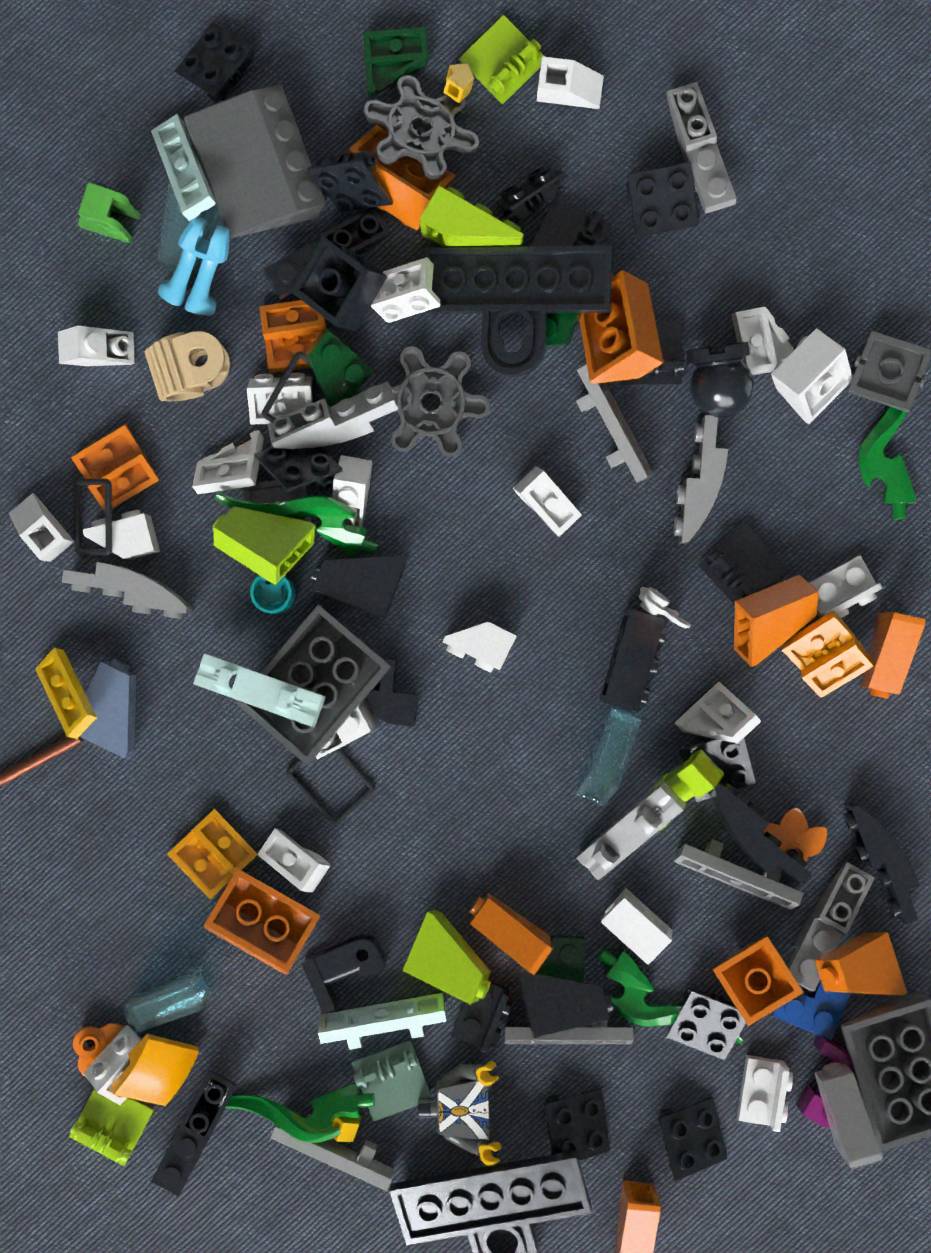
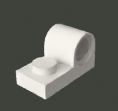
(547, 500)
(294, 862)

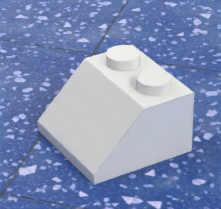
(813, 375)

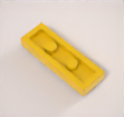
(65, 693)

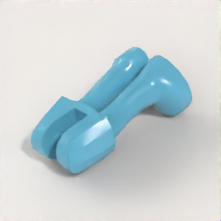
(211, 253)

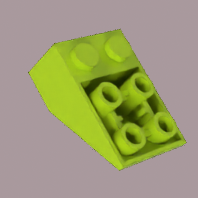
(456, 223)

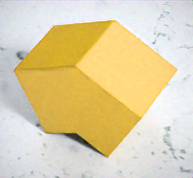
(459, 81)
(348, 1128)

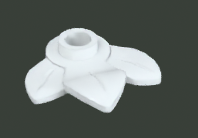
(656, 603)

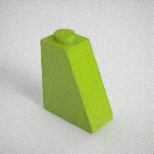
(263, 541)
(447, 960)

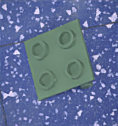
(393, 1078)

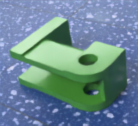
(96, 211)

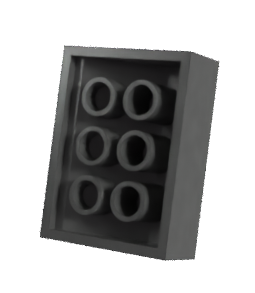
(255, 162)
(326, 661)
(893, 1067)

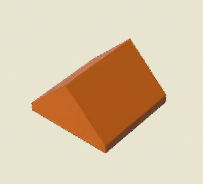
(757, 980)

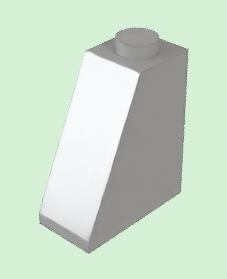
(847, 1115)

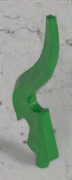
(892, 472)
(329, 510)
(636, 986)
(317, 1127)

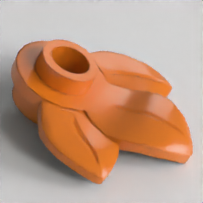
(796, 835)
(101, 1037)

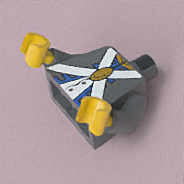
(464, 1109)

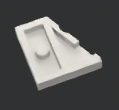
(765, 339)
(229, 467)
(719, 716)

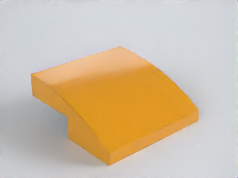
(827, 654)
(212, 854)
(155, 1070)

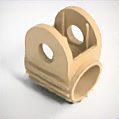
(175, 369)

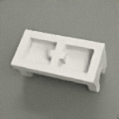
(637, 926)

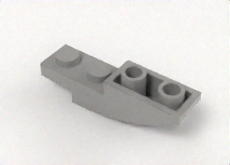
(699, 146)
(325, 425)
(700, 493)
(140, 590)
(828, 922)

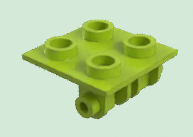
(503, 59)
(111, 1127)

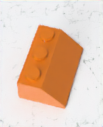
(402, 180)
(627, 339)
(261, 921)

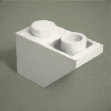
(569, 83)
(95, 346)
(353, 486)
(40, 529)
(131, 535)
(484, 642)
(358, 724)

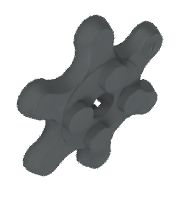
(416, 109)
(454, 404)

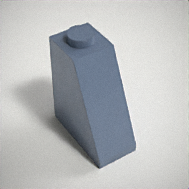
(114, 703)

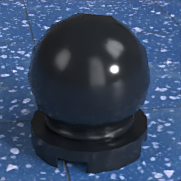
(721, 380)

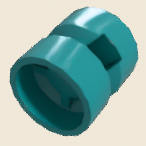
(272, 597)

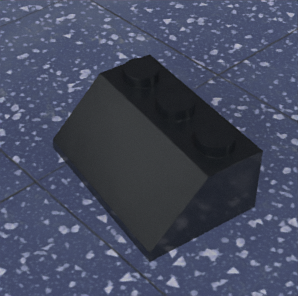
(633, 660)

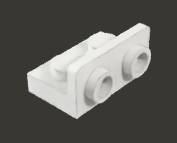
(406, 291)
(293, 396)
(845, 587)
(112, 1063)
(764, 1092)

